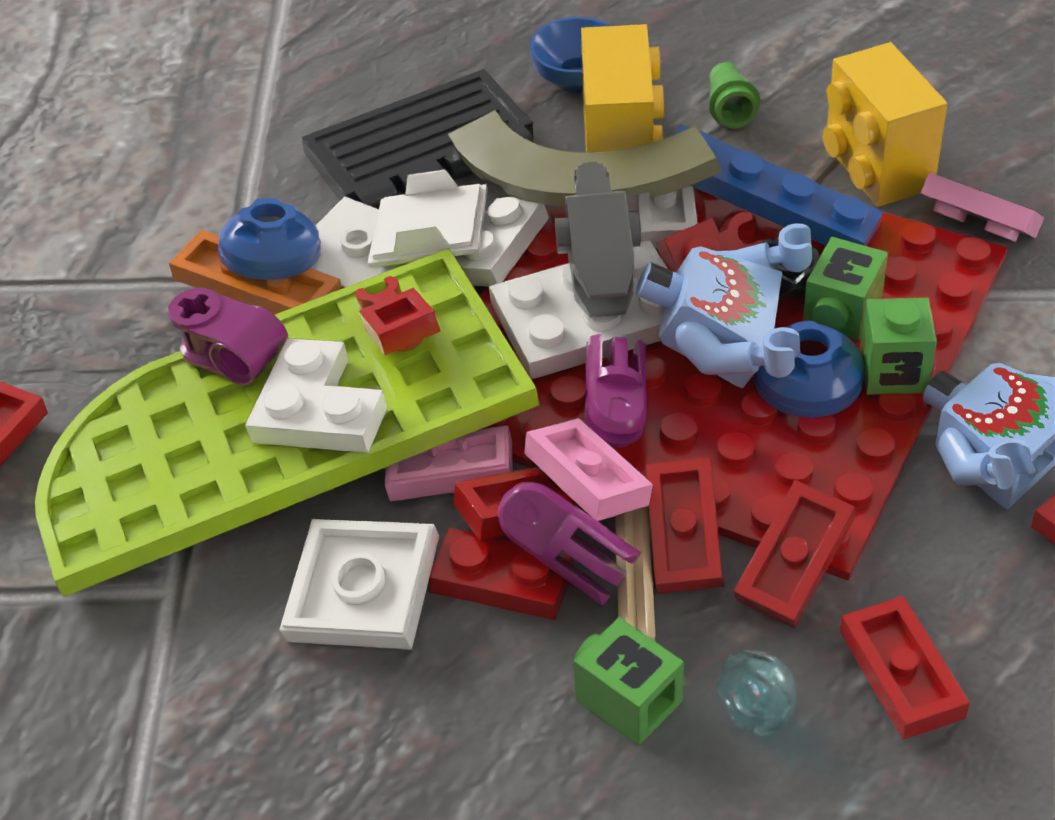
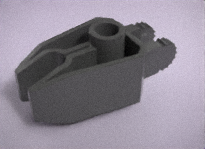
(599, 242)

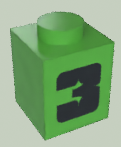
(842, 283)
(897, 345)
(628, 680)

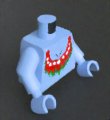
(726, 304)
(995, 429)

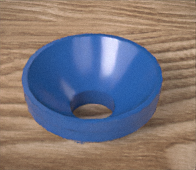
(559, 48)
(269, 241)
(817, 383)

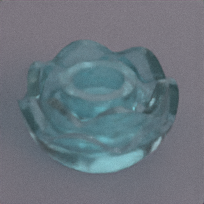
(757, 691)

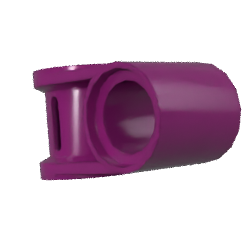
(226, 334)

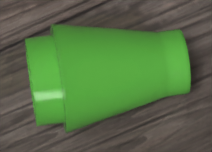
(732, 97)

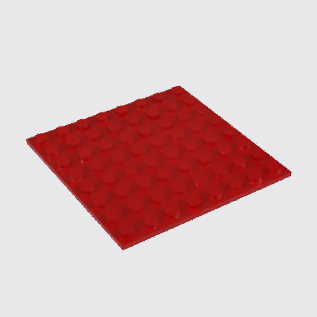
(750, 443)

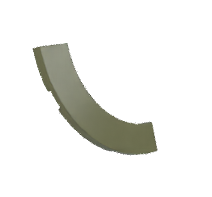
(548, 174)

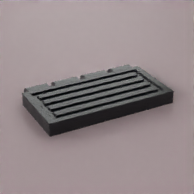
(380, 148)

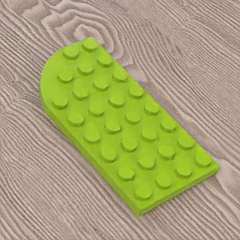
(169, 449)

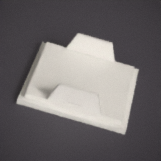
(428, 219)

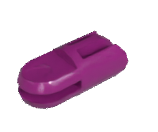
(616, 393)
(546, 524)

